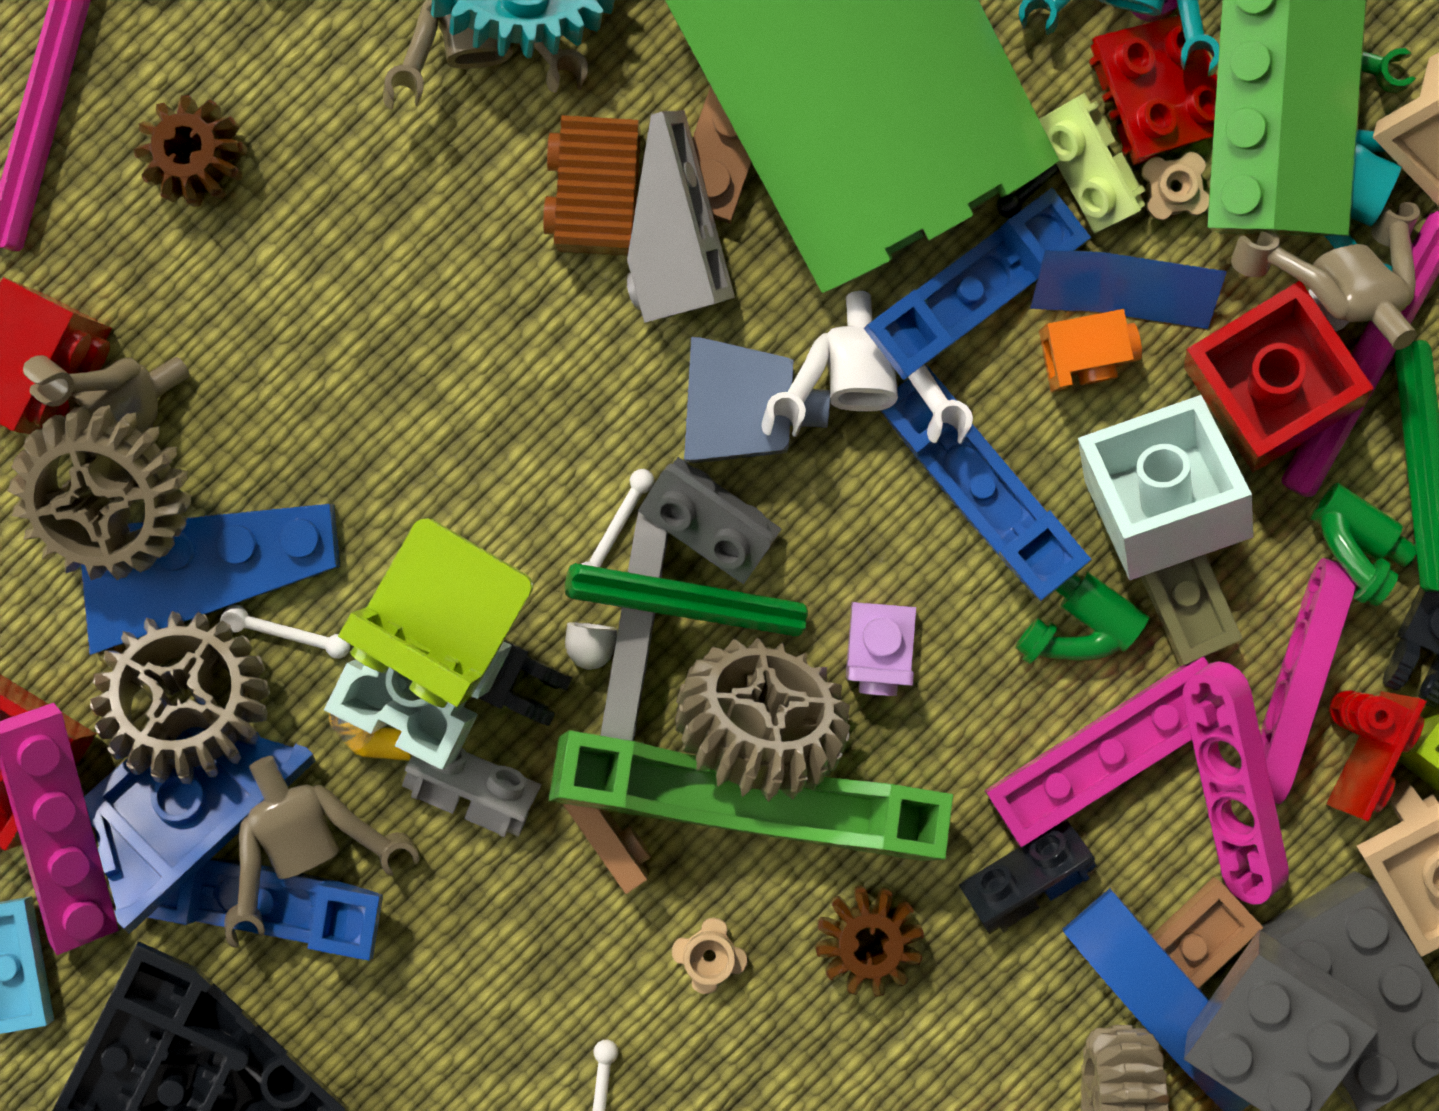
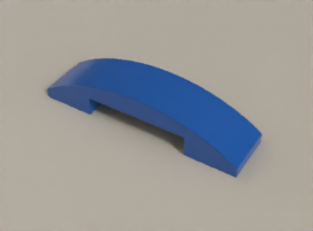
(975, 285)
(989, 496)
(300, 908)
(1145, 982)

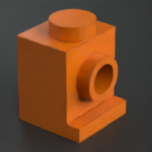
(1089, 348)

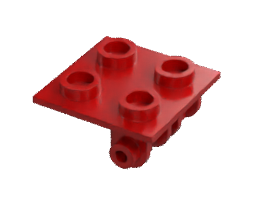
(1153, 94)
(1385, 729)

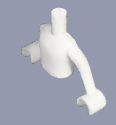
(861, 378)

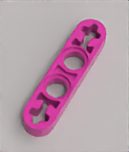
(1304, 672)
(1246, 784)

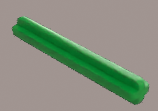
(1421, 444)
(685, 600)

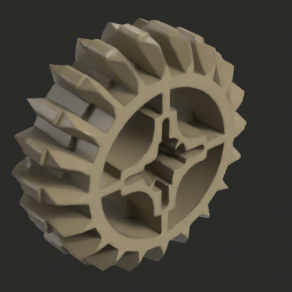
(116, 465)
(202, 653)
(762, 719)
(1123, 1071)

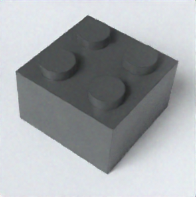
(1280, 1030)

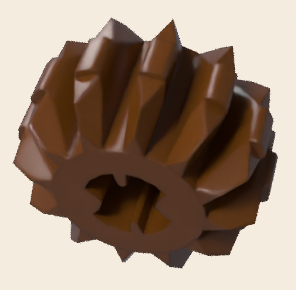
(175, 136)
(893, 941)

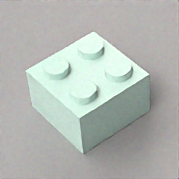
(1166, 487)

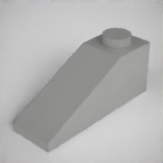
(674, 237)

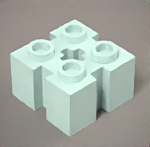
(428, 731)

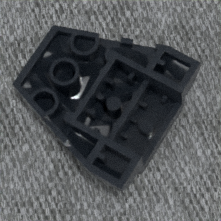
(184, 1047)

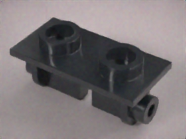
(1047, 864)

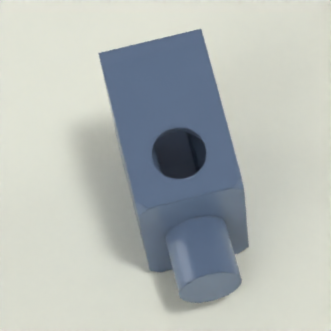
(729, 399)

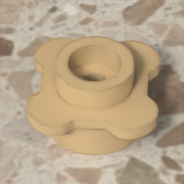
(1162, 199)
(705, 973)

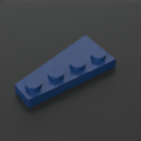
(212, 567)

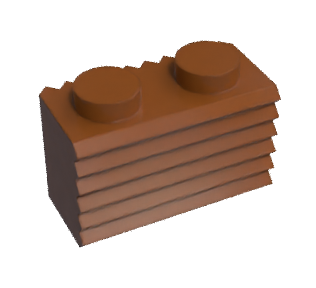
(594, 185)

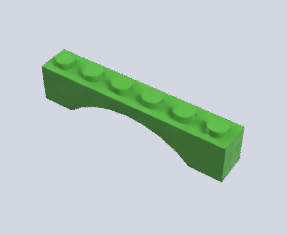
(667, 786)

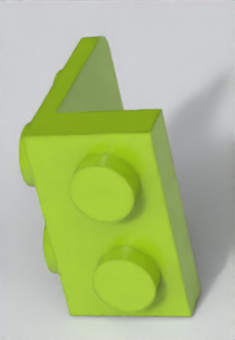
(438, 614)

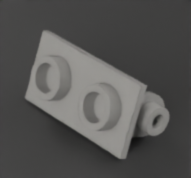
(497, 793)

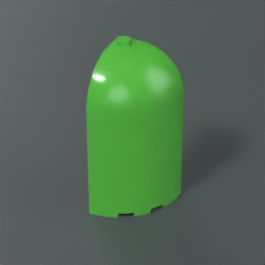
(868, 117)

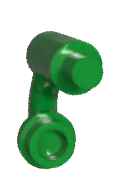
(1359, 528)
(1098, 606)

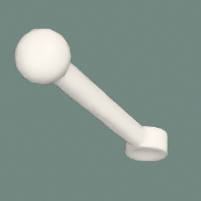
(640, 482)
(239, 619)
(605, 1053)

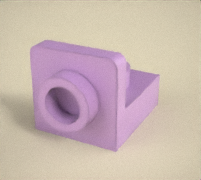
(880, 647)

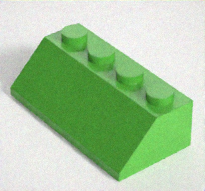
(1286, 116)

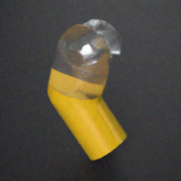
(375, 745)

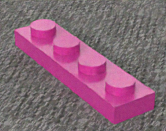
(1096, 758)
(55, 828)

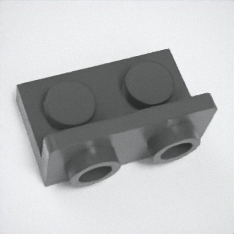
(709, 519)

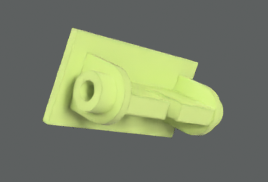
(1098, 181)

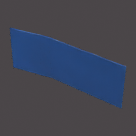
(1135, 284)

